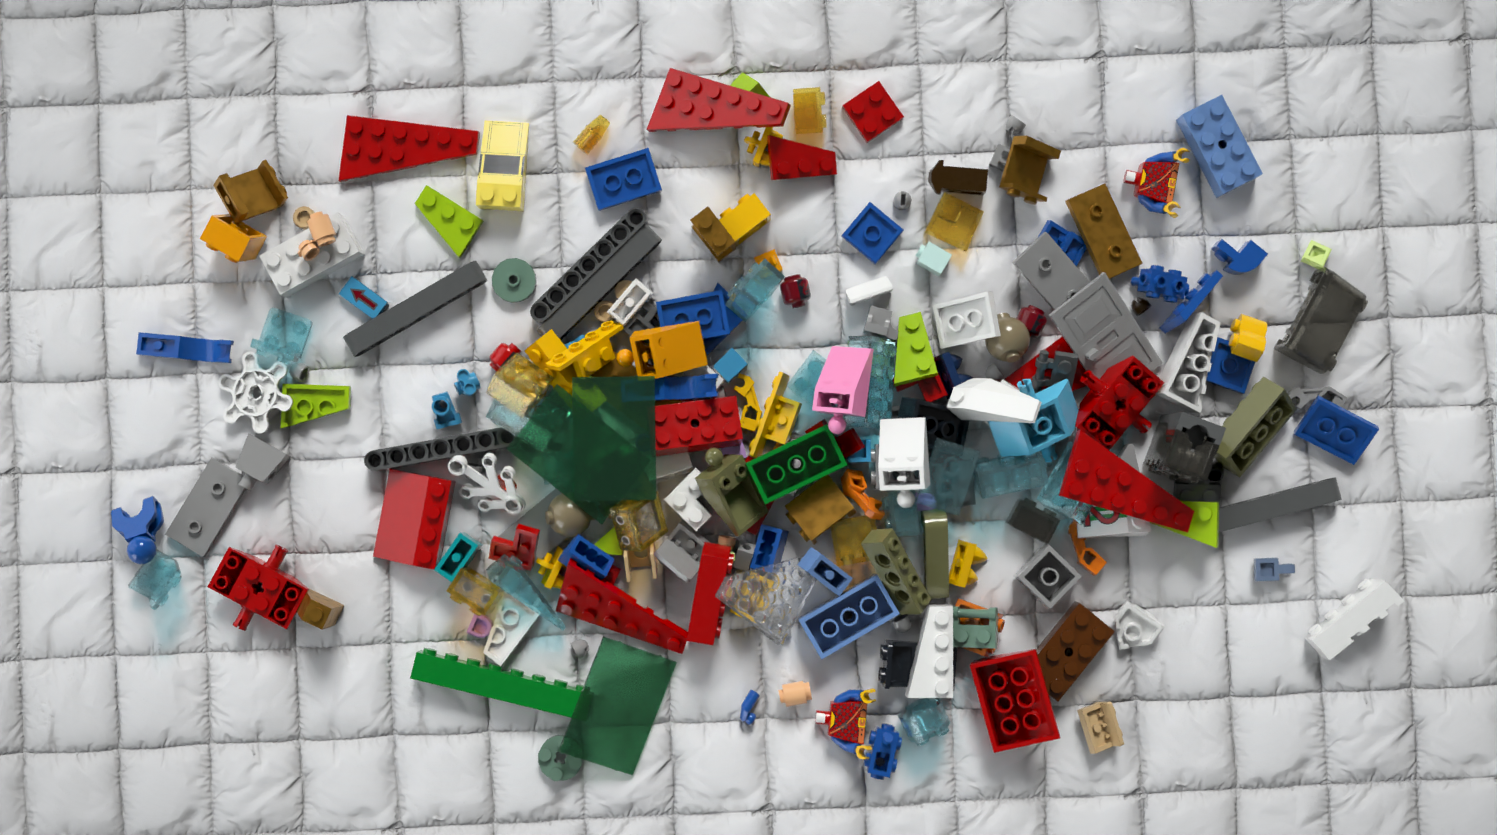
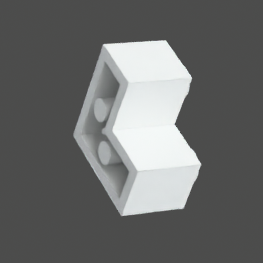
(685, 503)

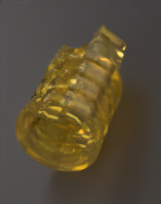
(596, 129)

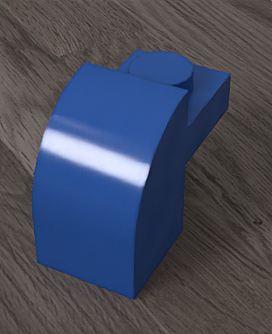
(1239, 261)

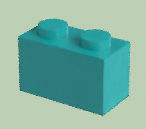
(458, 556)

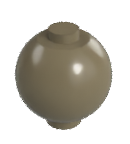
(1012, 342)
(567, 517)

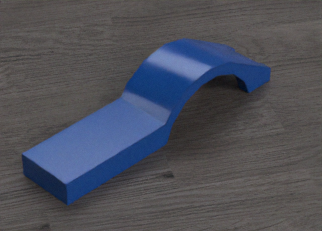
(184, 347)
(686, 387)

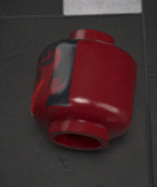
(795, 291)
(1033, 320)

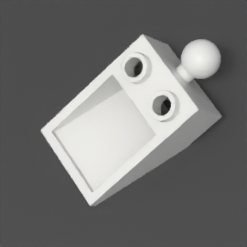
(904, 450)

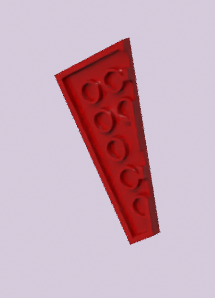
(706, 105)
(390, 146)

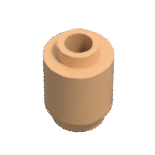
(321, 229)
(795, 693)

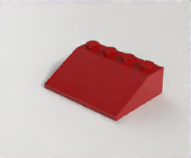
(414, 519)
(1014, 700)

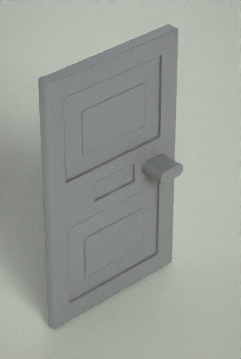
(1102, 328)

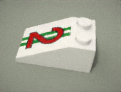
(1108, 523)

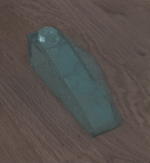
(514, 580)

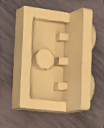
(1100, 726)

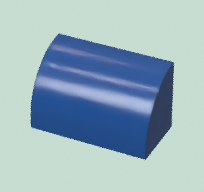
(769, 546)
(587, 557)

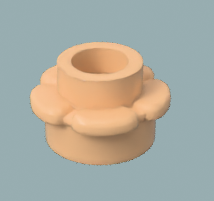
(308, 250)

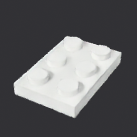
(966, 320)

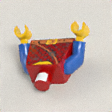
(1157, 181)
(848, 720)

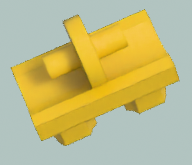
(761, 156)
(551, 577)

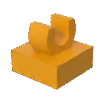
(771, 257)

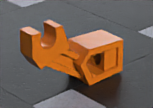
(854, 487)
(1080, 549)

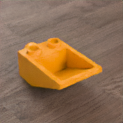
(671, 348)

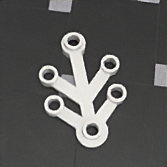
(489, 485)

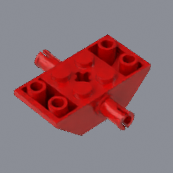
(1116, 401)
(239, 581)

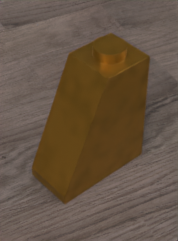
(319, 610)

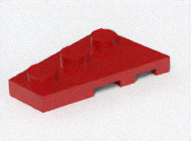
(798, 160)

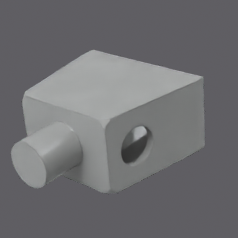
(259, 462)

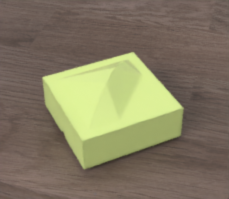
(1316, 255)

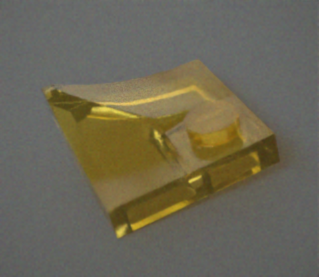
(954, 221)

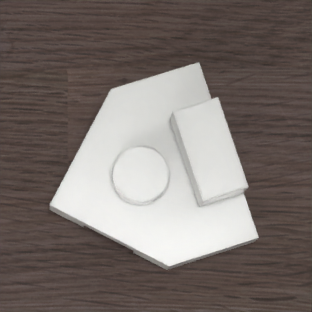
(1135, 626)

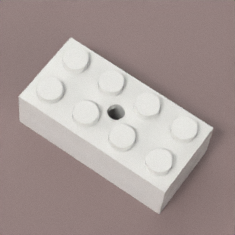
(294, 273)

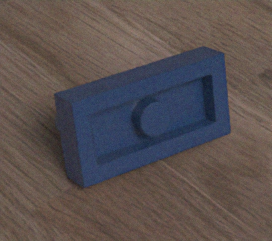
(947, 367)

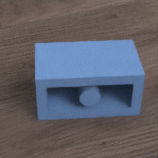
(825, 571)

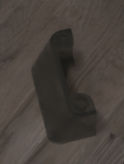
(1322, 321)

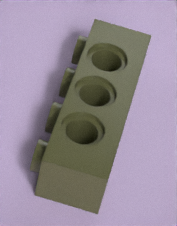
(896, 571)

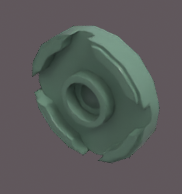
(522, 288)

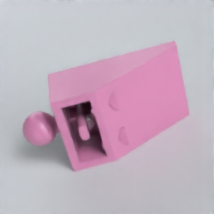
(844, 383)

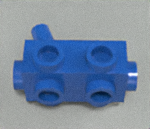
(1161, 284)
(884, 742)

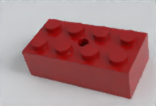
(716, 421)
(706, 608)

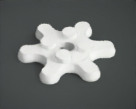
(242, 392)

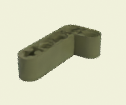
(936, 555)

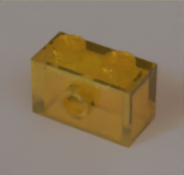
(808, 111)

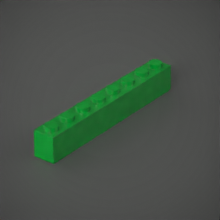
(495, 683)

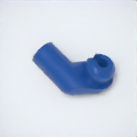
(747, 706)

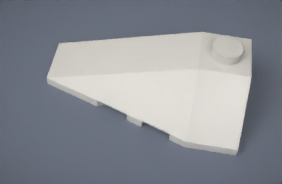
(992, 401)

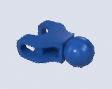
(140, 529)

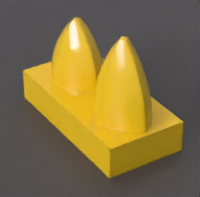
(965, 556)

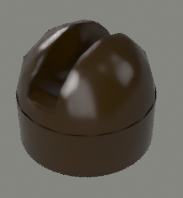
(1140, 307)

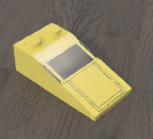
(503, 166)

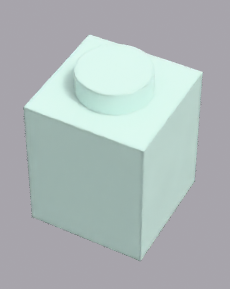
(932, 258)

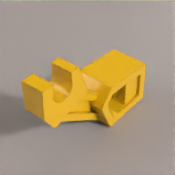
(748, 392)

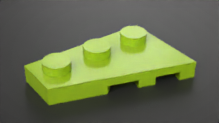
(449, 219)
(913, 351)
(314, 402)
(1204, 523)

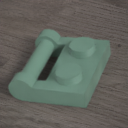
(975, 635)

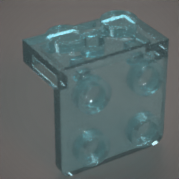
(283, 336)
(157, 579)

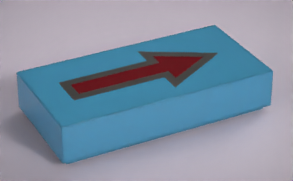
(363, 298)

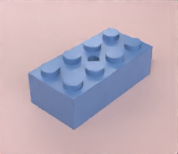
(1222, 167)
(869, 609)

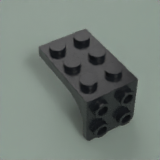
(897, 663)

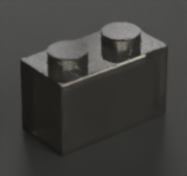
(1032, 520)

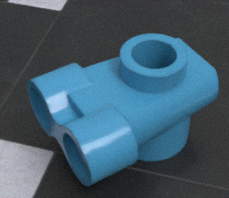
(466, 383)
(444, 415)

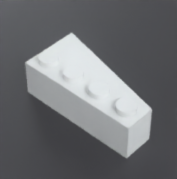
(1189, 363)
(1352, 617)
(933, 660)

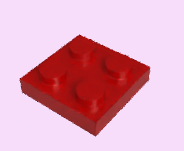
(872, 111)

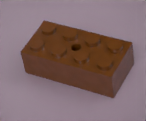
(1075, 630)

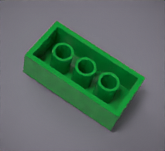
(774, 469)

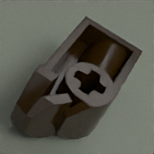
(958, 179)

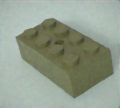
(1253, 425)

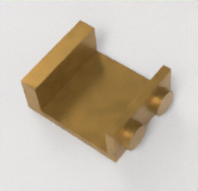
(1026, 168)
(251, 192)
(713, 234)
(819, 508)

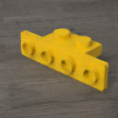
(588, 353)
(778, 417)

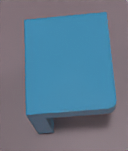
(730, 365)
(863, 454)

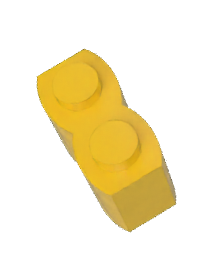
(1248, 337)

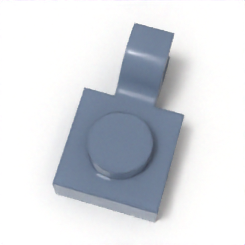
(1269, 569)

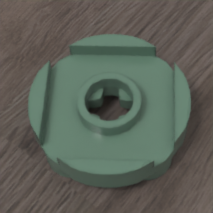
(553, 769)

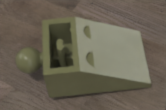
(731, 490)

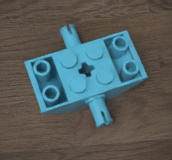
(1053, 423)

